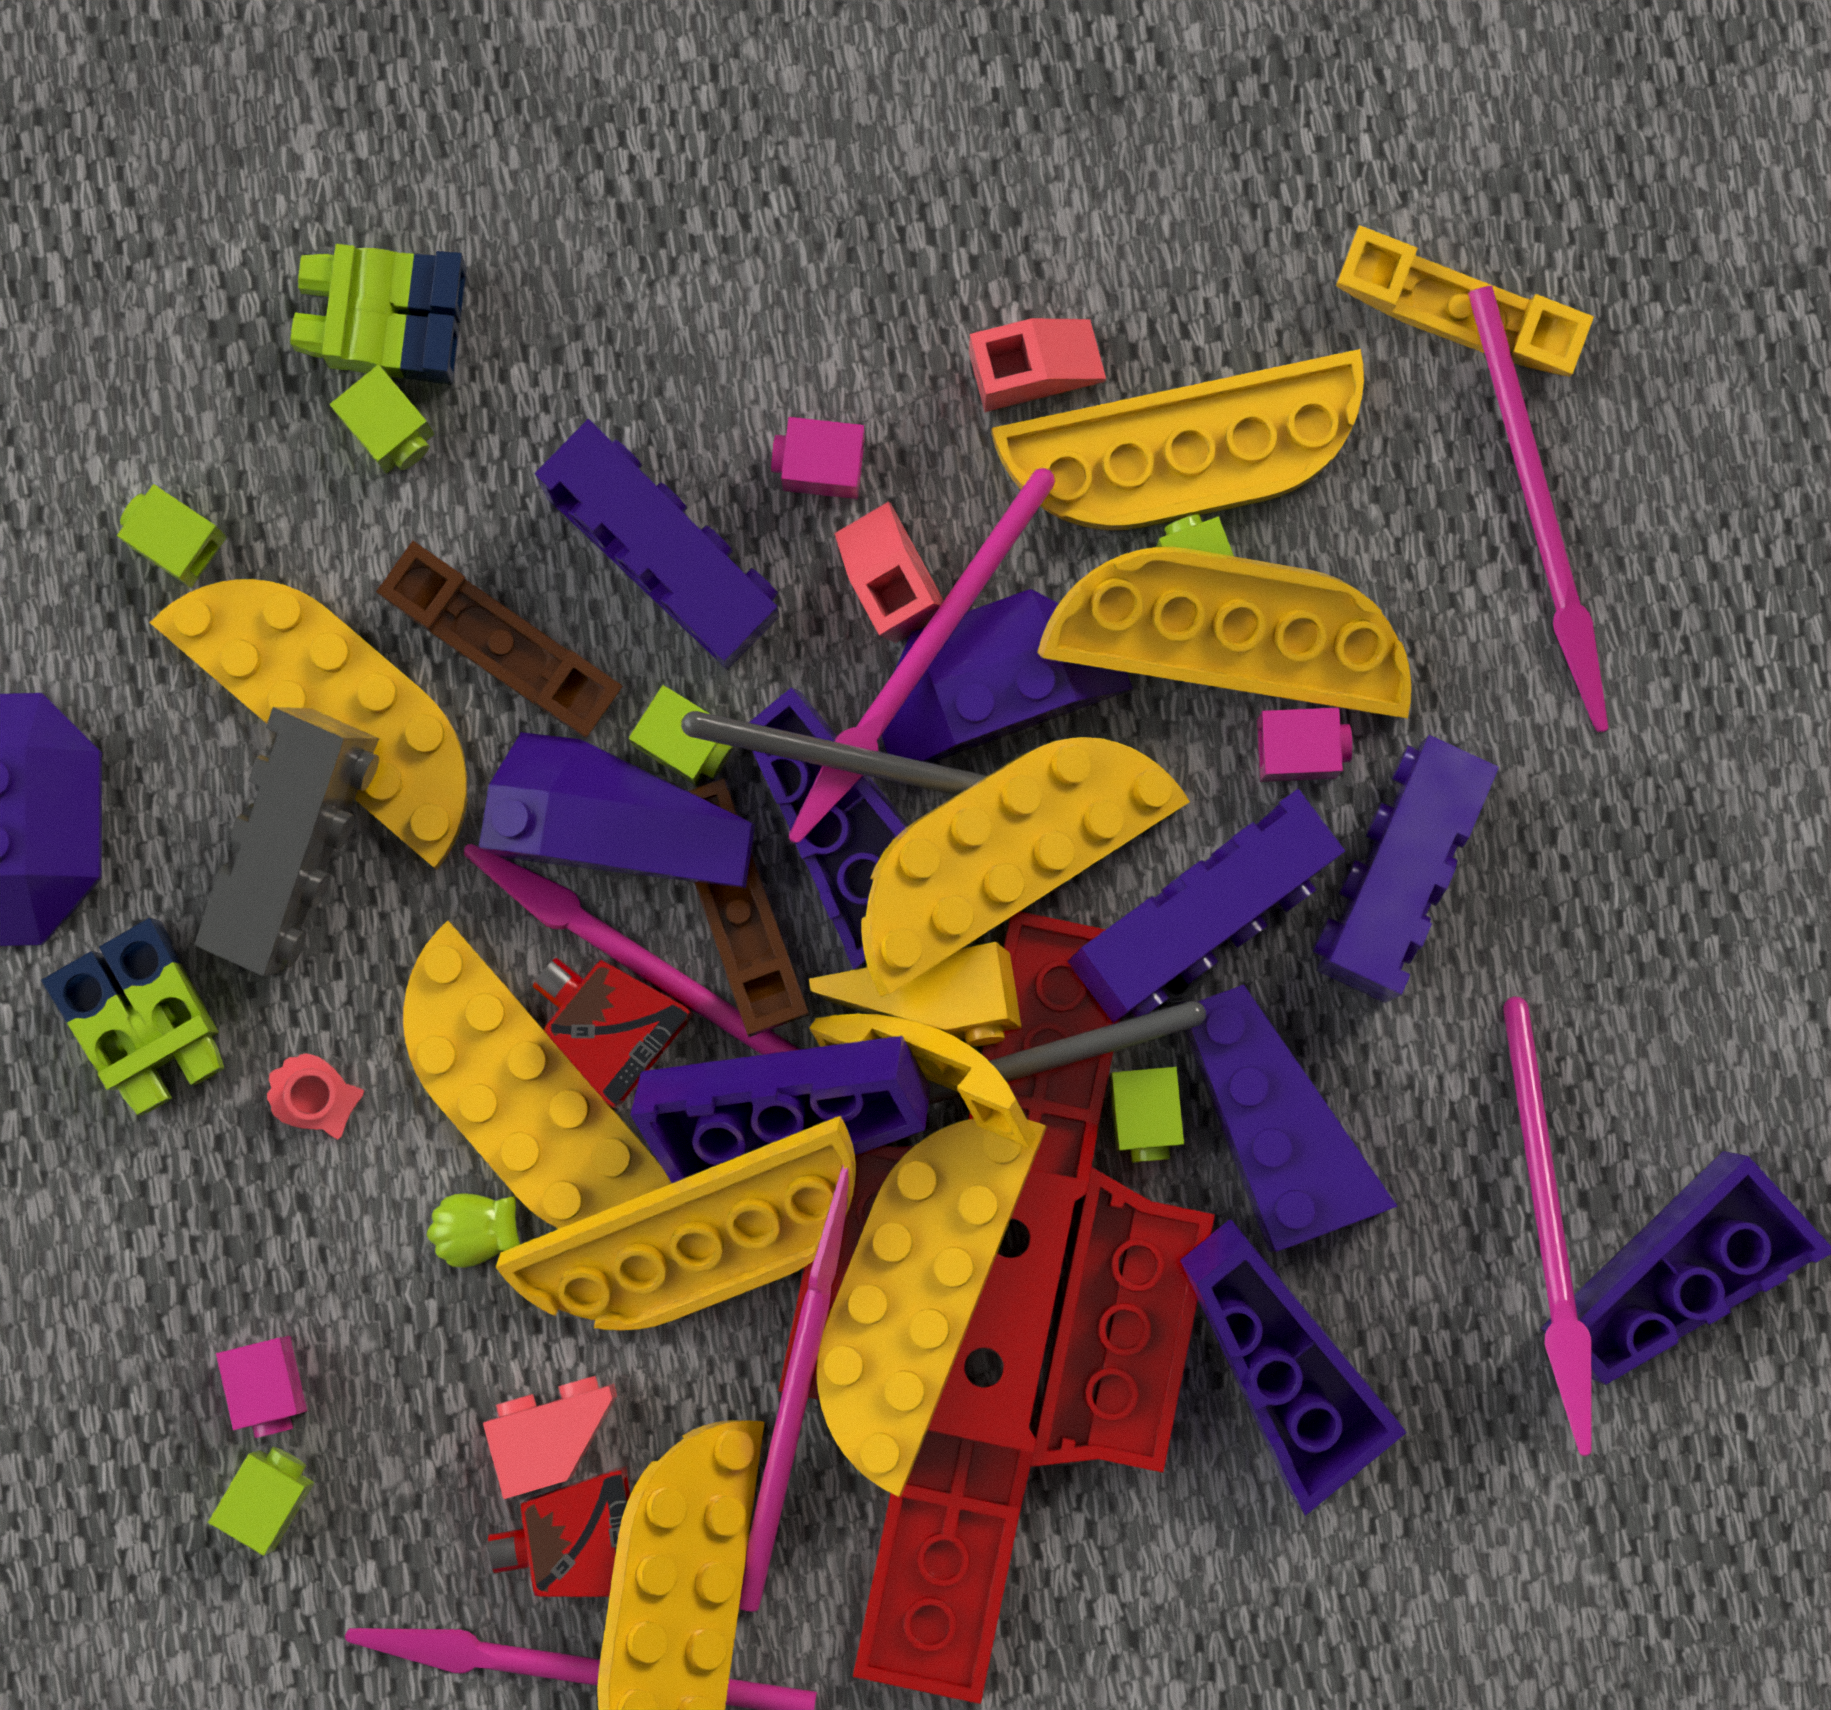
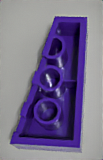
(657, 545)
(847, 838)
(1405, 869)
(1207, 907)
(734, 1106)
(1281, 1133)
(1694, 1263)
(1298, 1384)

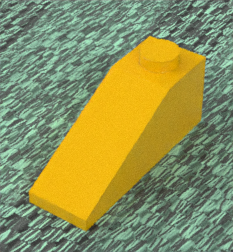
(962, 995)

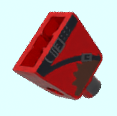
(609, 1025)
(567, 1537)

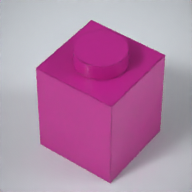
(820, 457)
(1302, 744)
(262, 1386)

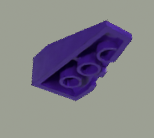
(594, 811)

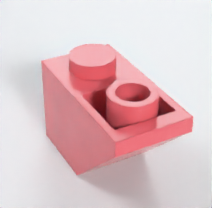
(1034, 360)
(888, 574)
(546, 1441)

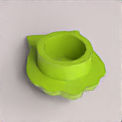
(473, 1228)

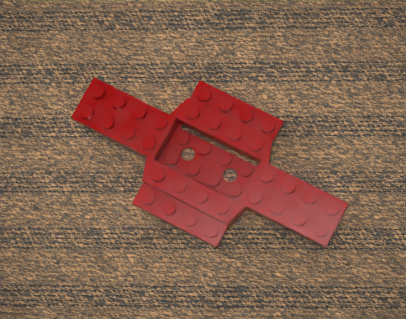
(1110, 1363)

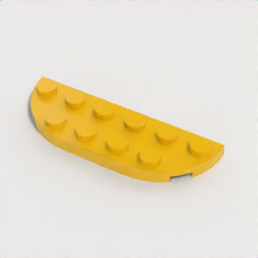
(1189, 445)
(1233, 629)
(293, 652)
(1005, 848)
(517, 1090)
(690, 1238)
(915, 1293)
(681, 1573)

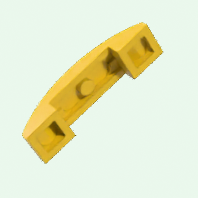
(1436, 300)
(942, 1061)

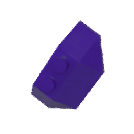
(993, 682)
(45, 818)

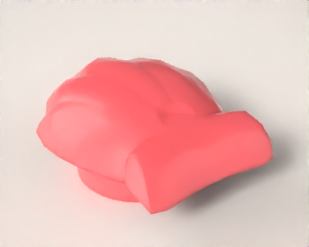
(311, 1095)

